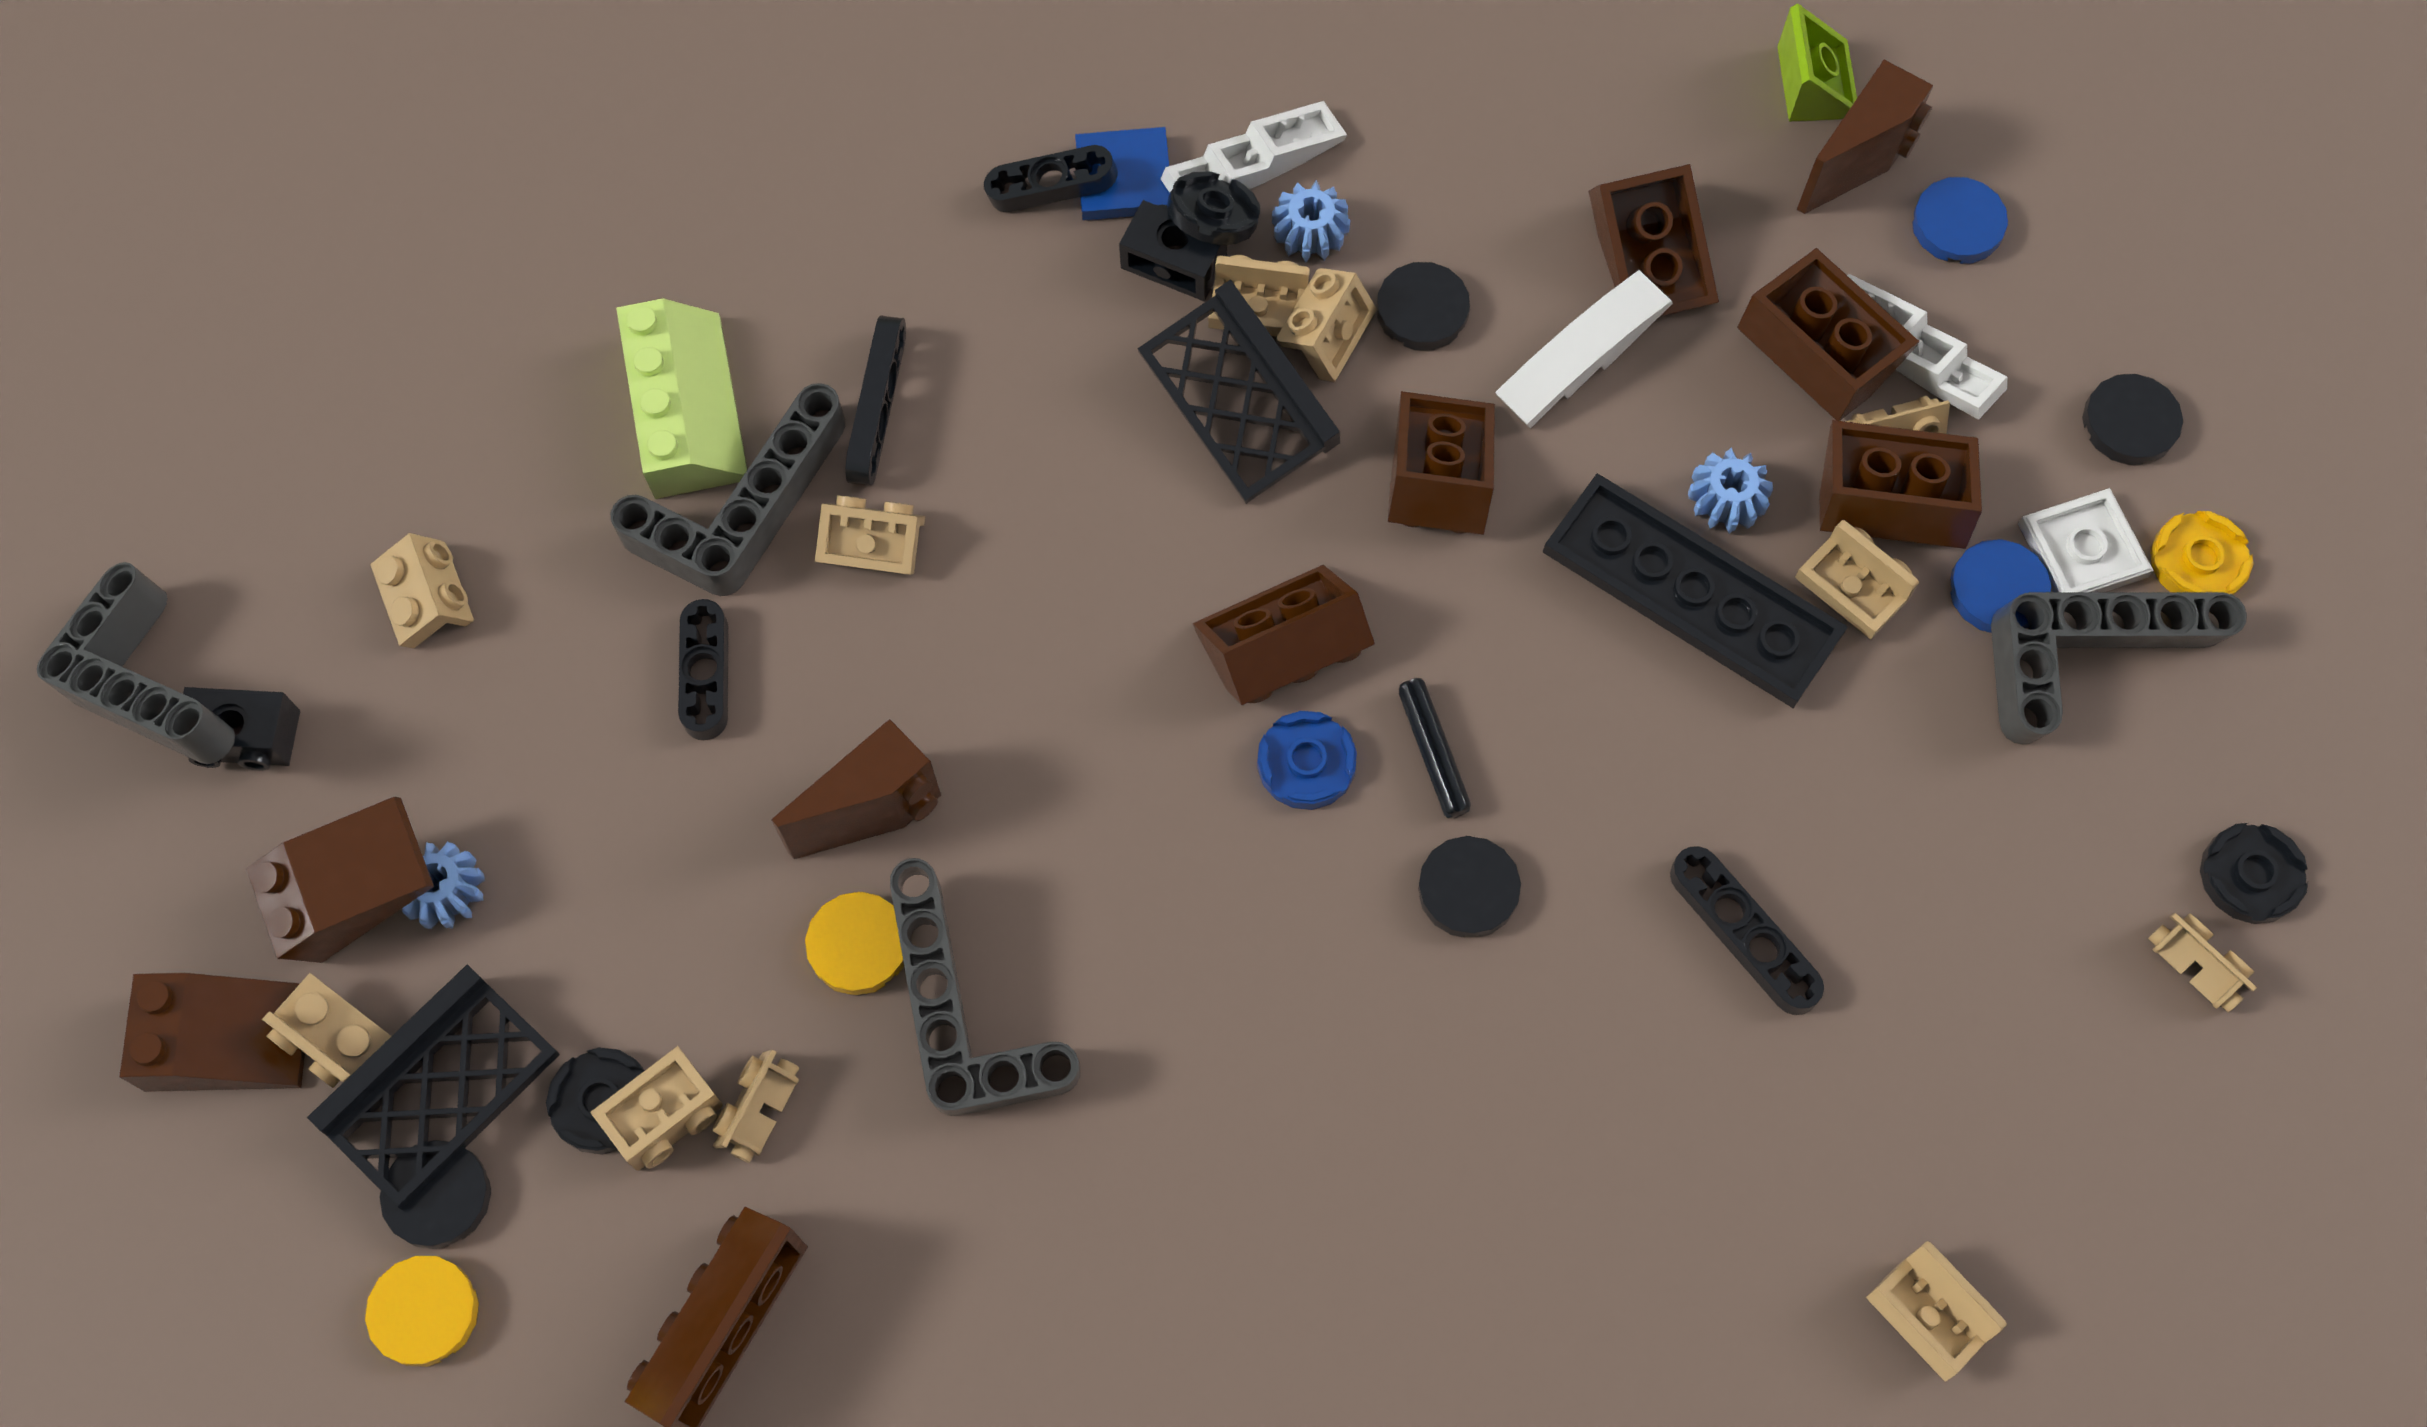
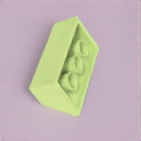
(681, 397)

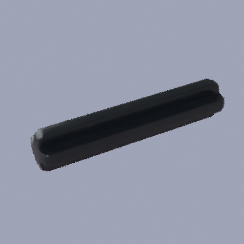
(1434, 748)

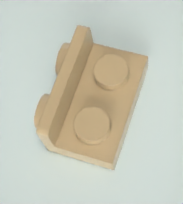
(1328, 321)
(868, 536)
(325, 1030)
(658, 1110)

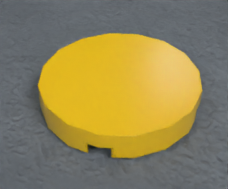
(2201, 554)
(855, 943)
(421, 1311)

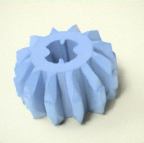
(1311, 221)
(1730, 490)
(456, 886)

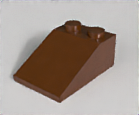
(1870, 136)
(1658, 229)
(1442, 463)
(862, 796)
(339, 881)
(205, 1034)

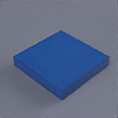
(1140, 165)

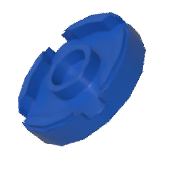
(1960, 220)
(1992, 577)
(1306, 760)

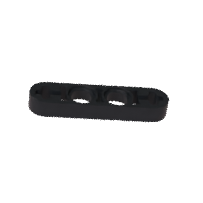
(875, 400)
(1752, 925)

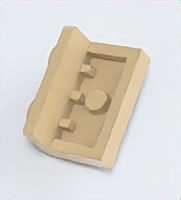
(1266, 286)
(1858, 579)
(420, 588)
(1936, 1310)

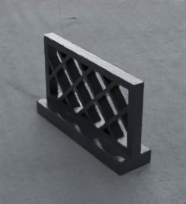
(1273, 368)
(397, 1065)

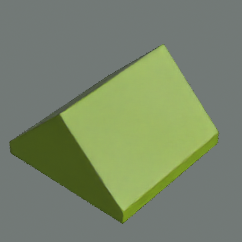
(1815, 68)

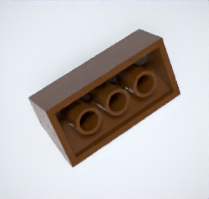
(717, 1320)

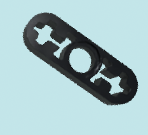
(1034, 168)
(714, 687)

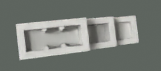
(1267, 148)
(1584, 347)
(1940, 360)

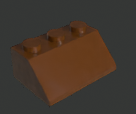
(1826, 333)
(1901, 484)
(1285, 634)

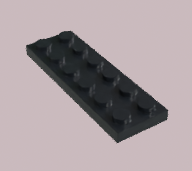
(1695, 590)

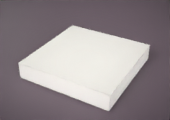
(2086, 544)

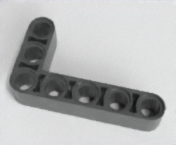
(744, 505)
(2093, 629)
(88, 669)
(948, 1010)

